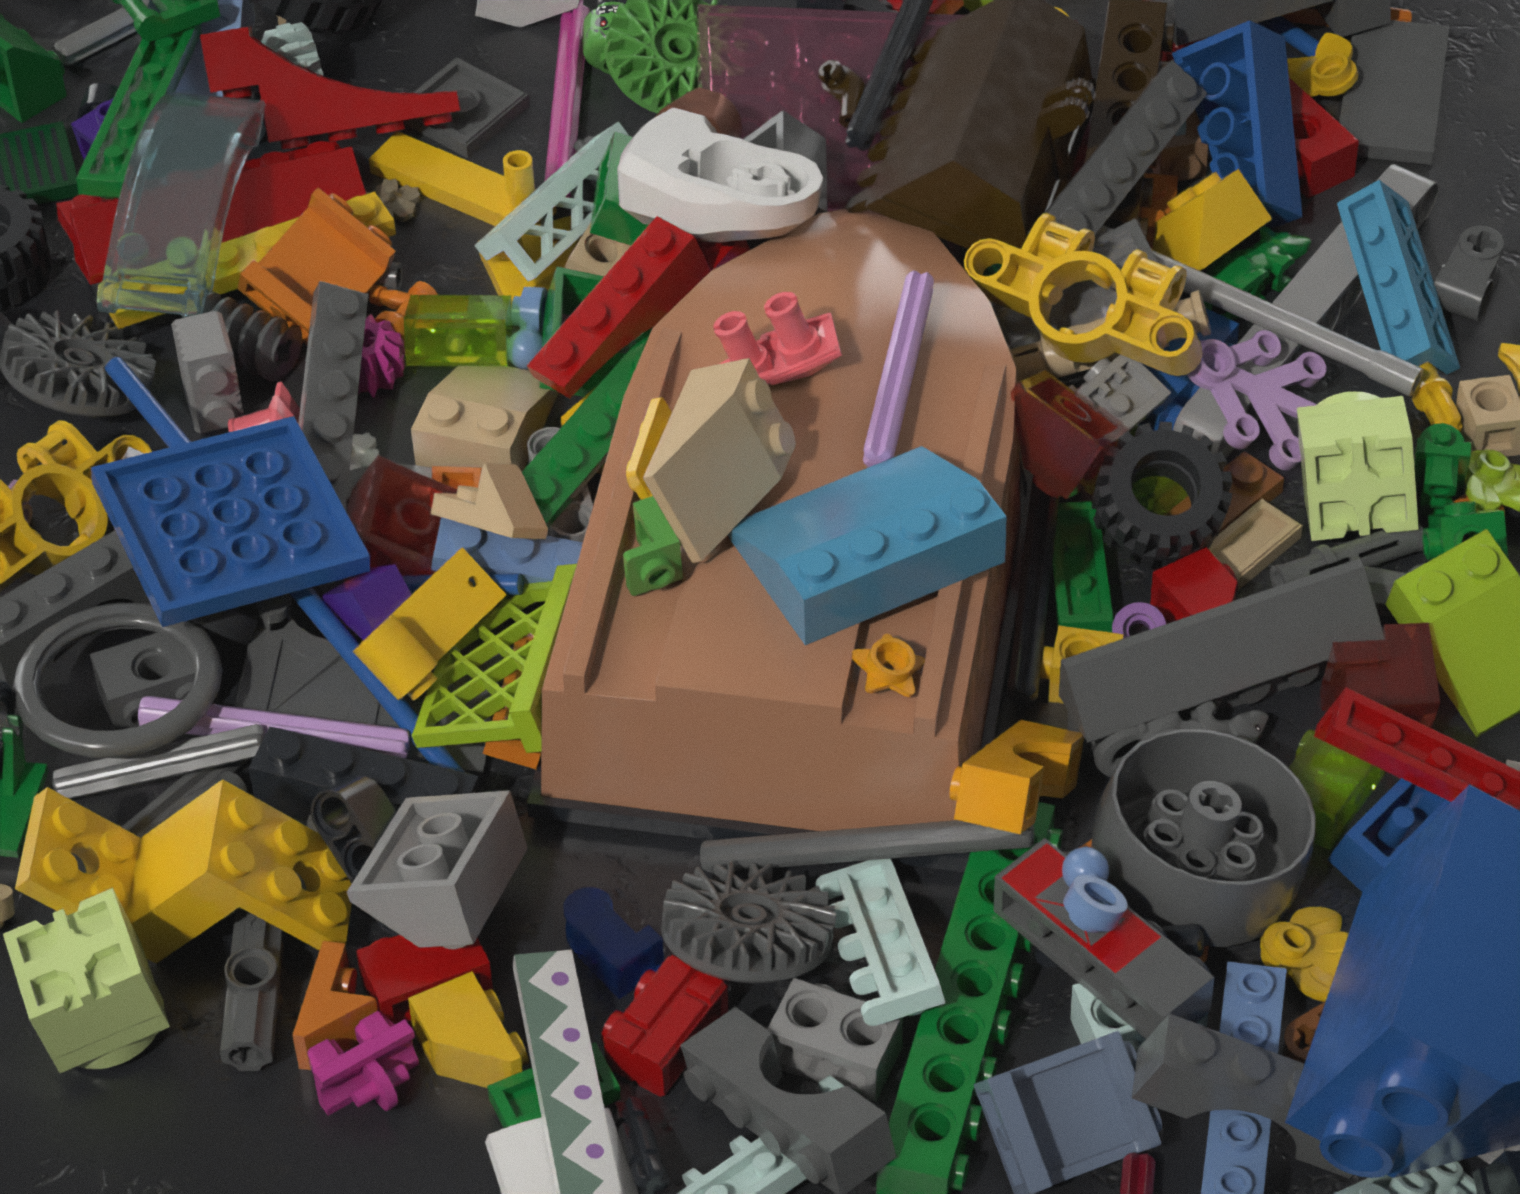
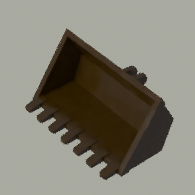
(984, 125)

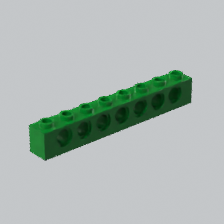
(981, 1022)

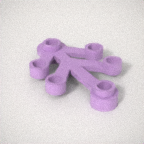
(1263, 391)

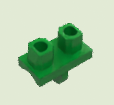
(1440, 467)

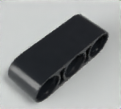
(352, 822)

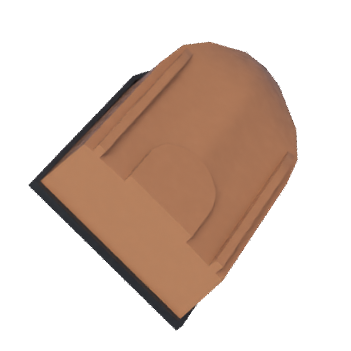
(699, 695)

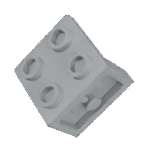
(1123, 390)

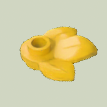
(1329, 71)
(1307, 948)

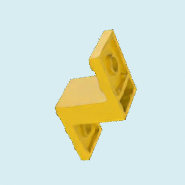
(189, 869)

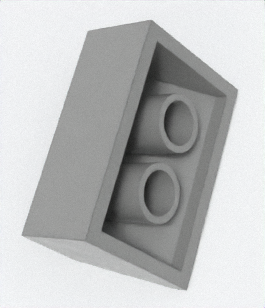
(442, 867)

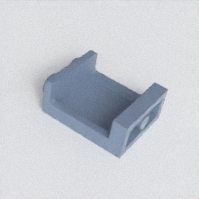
(1068, 1113)

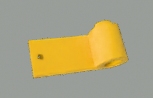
(428, 626)

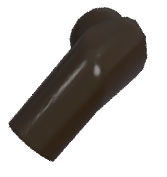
(843, 86)

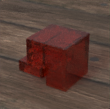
(1389, 671)

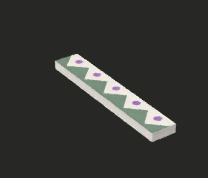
(565, 1074)

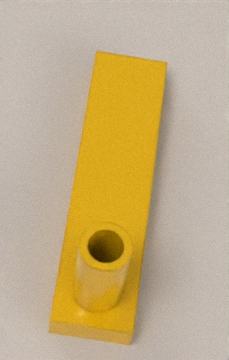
(456, 180)

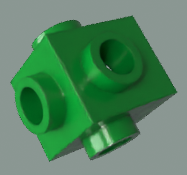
(1462, 520)

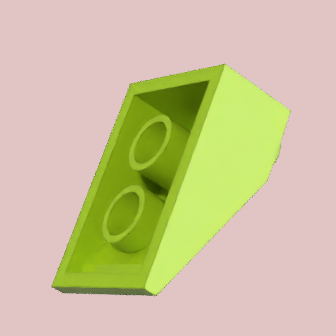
(1474, 627)

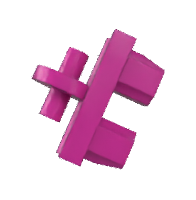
(366, 1070)

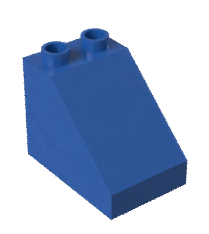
(1425, 1005)

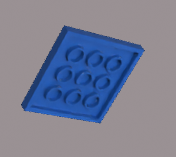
(229, 520)

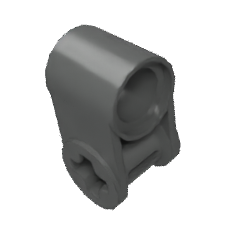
(1471, 273)

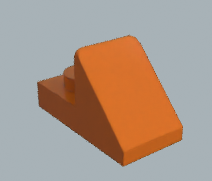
(330, 1004)

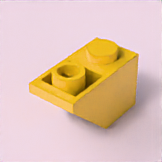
(464, 1032)

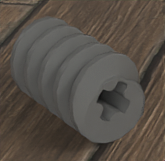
(257, 341)

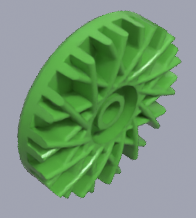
(654, 50)

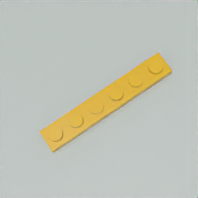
(239, 252)

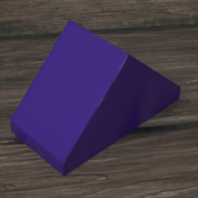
(368, 598)

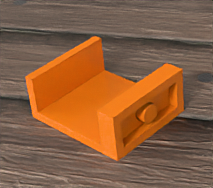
(318, 247)

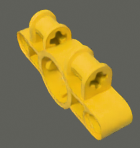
(1061, 256)
(63, 477)

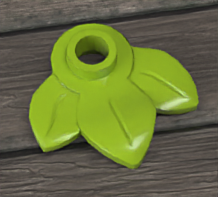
(1492, 480)

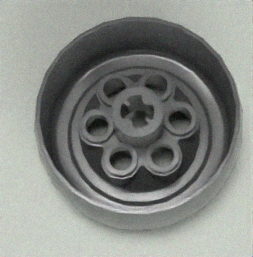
(1214, 802)

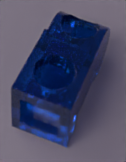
(608, 942)

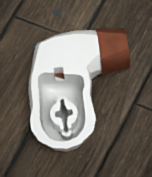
(710, 181)

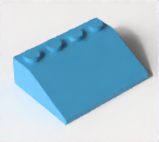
(872, 542)

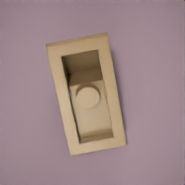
(498, 504)

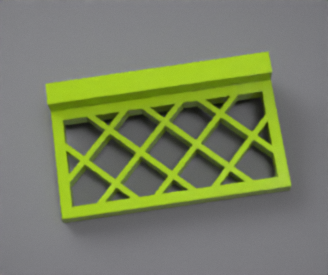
(520, 696)

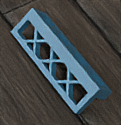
(1396, 277)

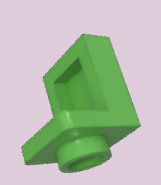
(659, 553)

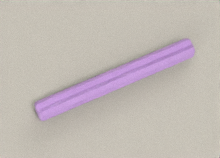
(898, 368)
(223, 718)

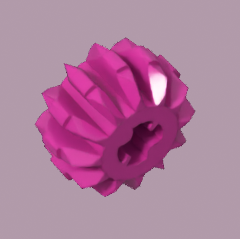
(381, 357)

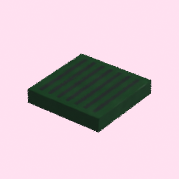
(38, 163)

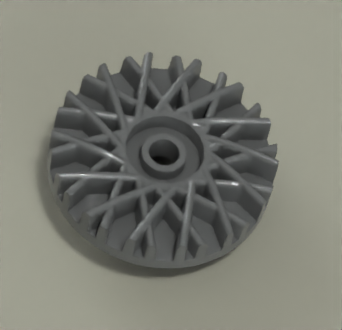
(67, 364)
(748, 926)

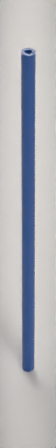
(307, 598)

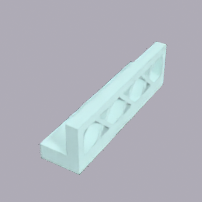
(540, 206)

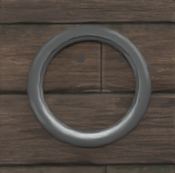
(125, 741)

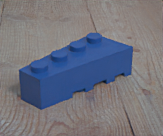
(1248, 113)

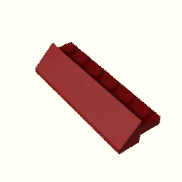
(265, 195)

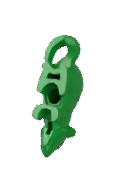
(1259, 264)

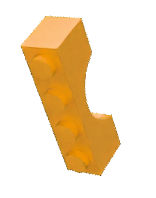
(1008, 775)

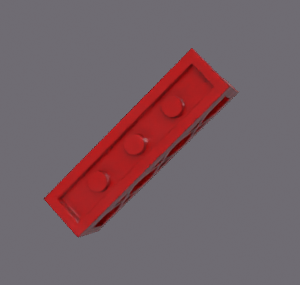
(1414, 750)

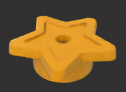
(892, 652)

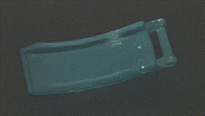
(178, 201)

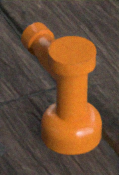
(397, 301)

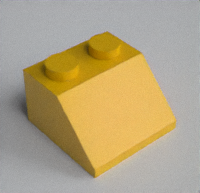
(1209, 220)

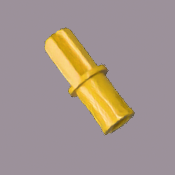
(1434, 398)

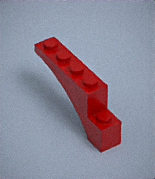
(305, 102)
(628, 302)

